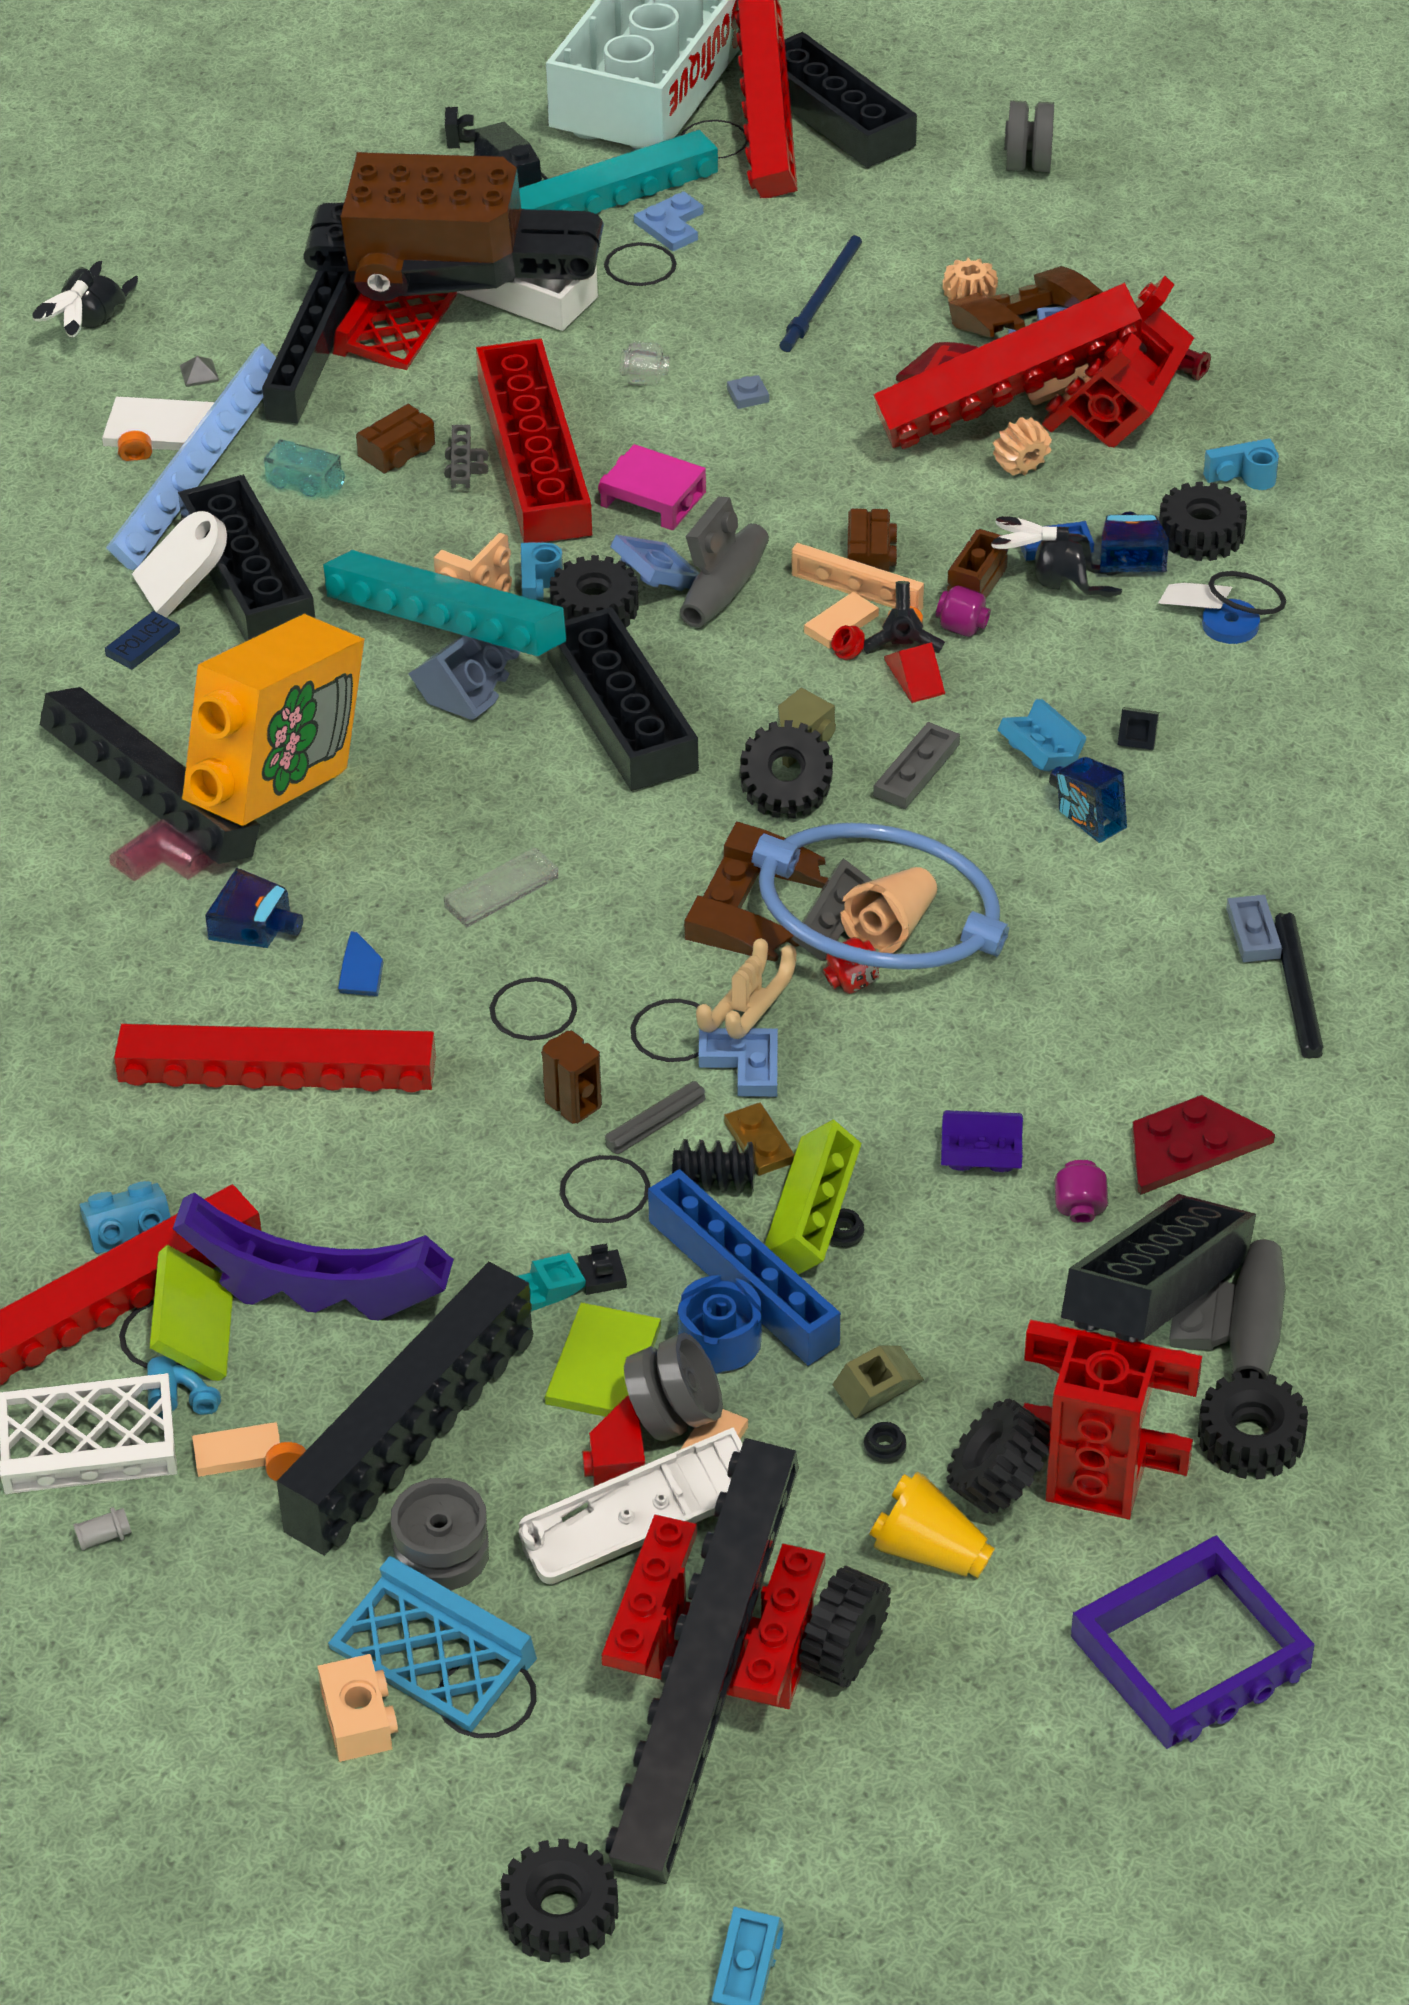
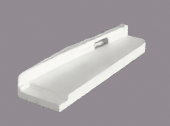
(622, 1509)

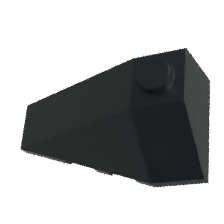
(505, 142)

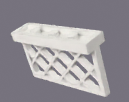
(85, 1465)

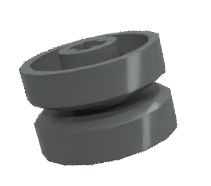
(1029, 136)
(673, 1387)
(441, 1531)

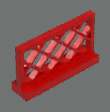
(359, 327)

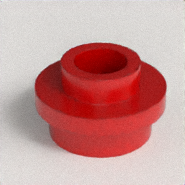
(848, 642)

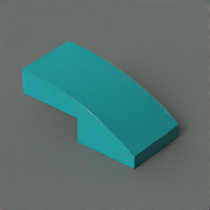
(553, 1280)

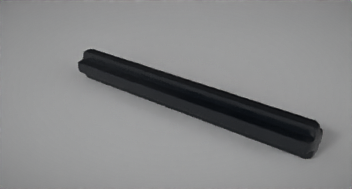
(1298, 986)

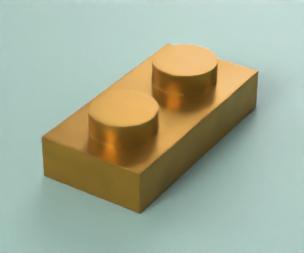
(756, 1126)

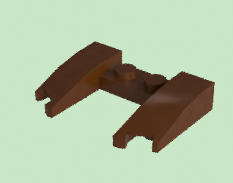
(990, 315)
(718, 915)

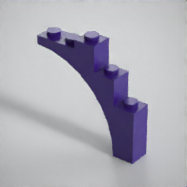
(315, 1277)

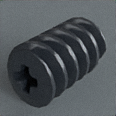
(716, 1164)

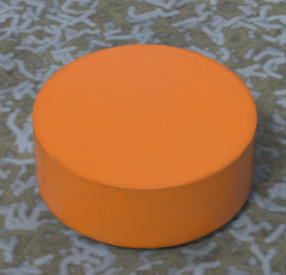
(134, 446)
(281, 1458)

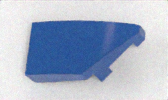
(360, 968)

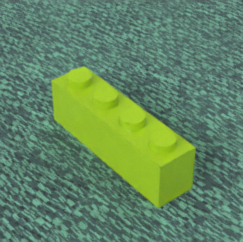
(813, 1196)

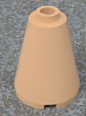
(886, 907)

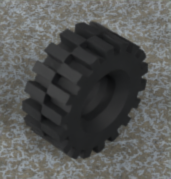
(1203, 520)
(612, 582)
(780, 795)
(1252, 1401)
(999, 1456)
(845, 1626)
(559, 1871)

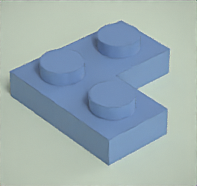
(668, 218)
(753, 1056)

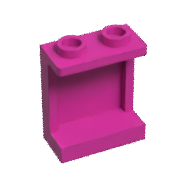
(654, 483)

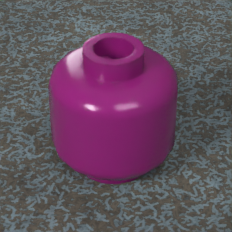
(962, 611)
(1081, 1190)

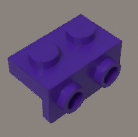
(982, 1140)

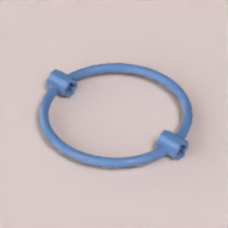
(781, 856)

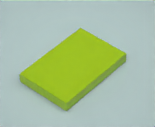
(191, 1314)
(594, 1356)

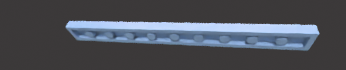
(192, 460)

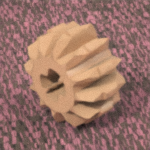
(969, 278)
(1022, 446)

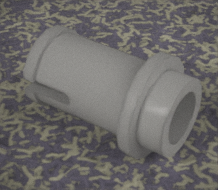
(102, 1528)

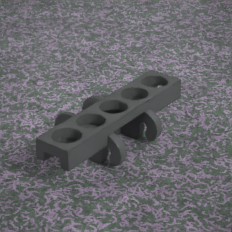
(464, 454)

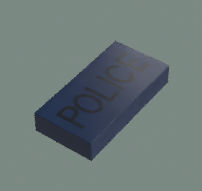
(142, 640)

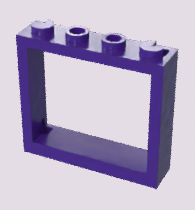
(1160, 1585)

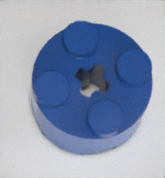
(723, 1320)

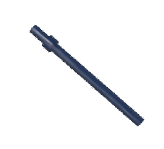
(800, 325)

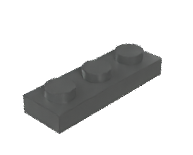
(916, 765)
(826, 910)

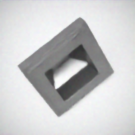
(199, 371)

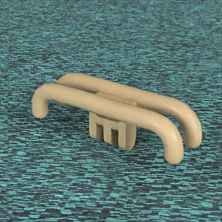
(748, 993)

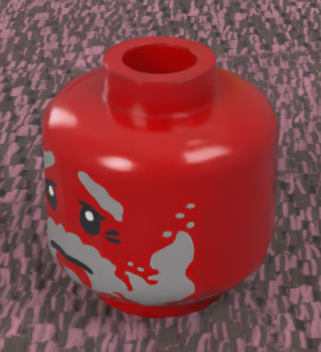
(850, 975)

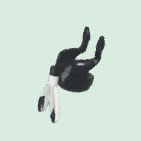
(85, 299)
(1058, 555)

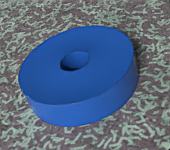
(1218, 626)

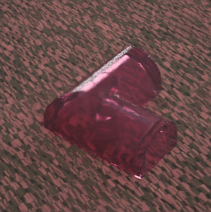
(160, 845)

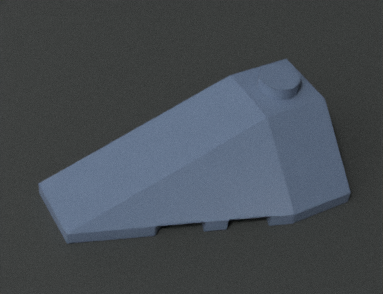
(463, 676)

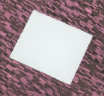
(1193, 595)

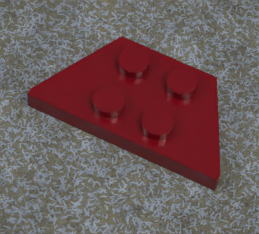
(1190, 1140)

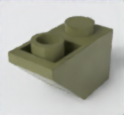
(810, 710)
(876, 1378)

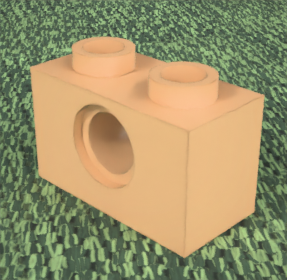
(354, 1685)

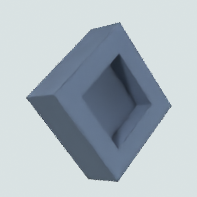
(748, 391)

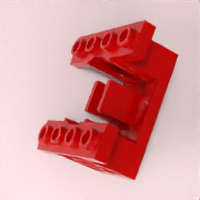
(1130, 378)
(1100, 1412)
(657, 1597)

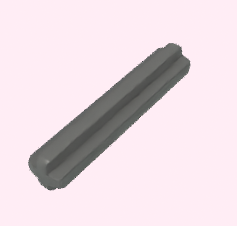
(655, 1117)

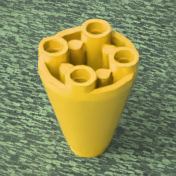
(930, 1530)

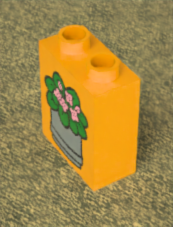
(272, 718)

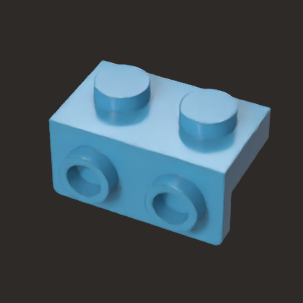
(1044, 736)
(123, 1215)

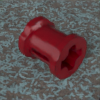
(1195, 363)

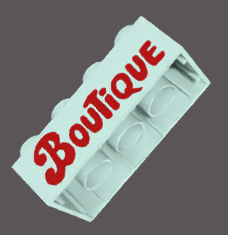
(639, 67)

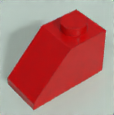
(614, 1445)

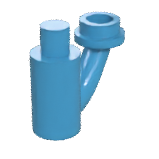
(201, 1398)

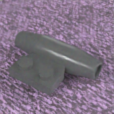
(724, 560)
(1240, 1313)

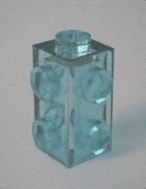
(303, 469)

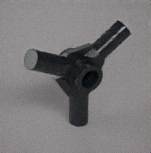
(902, 625)

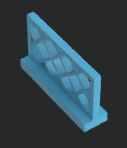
(460, 1619)

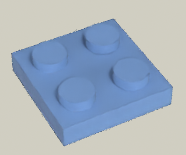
(655, 562)

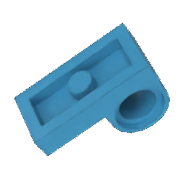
(1251, 460)
(537, 566)
(747, 1957)

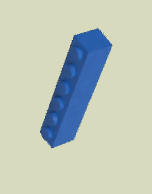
(726, 1248)

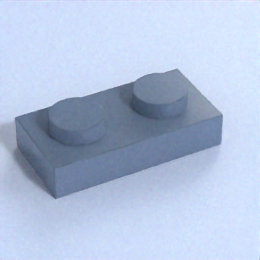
(1254, 928)

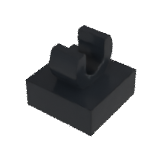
(455, 127)
(1138, 728)
(602, 1270)

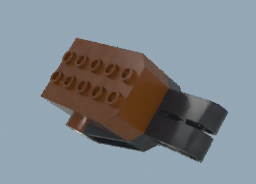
(445, 228)

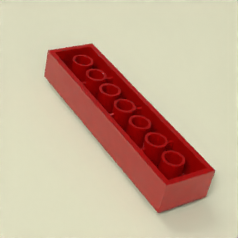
(1006, 367)
(534, 442)

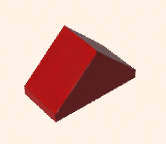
(917, 672)

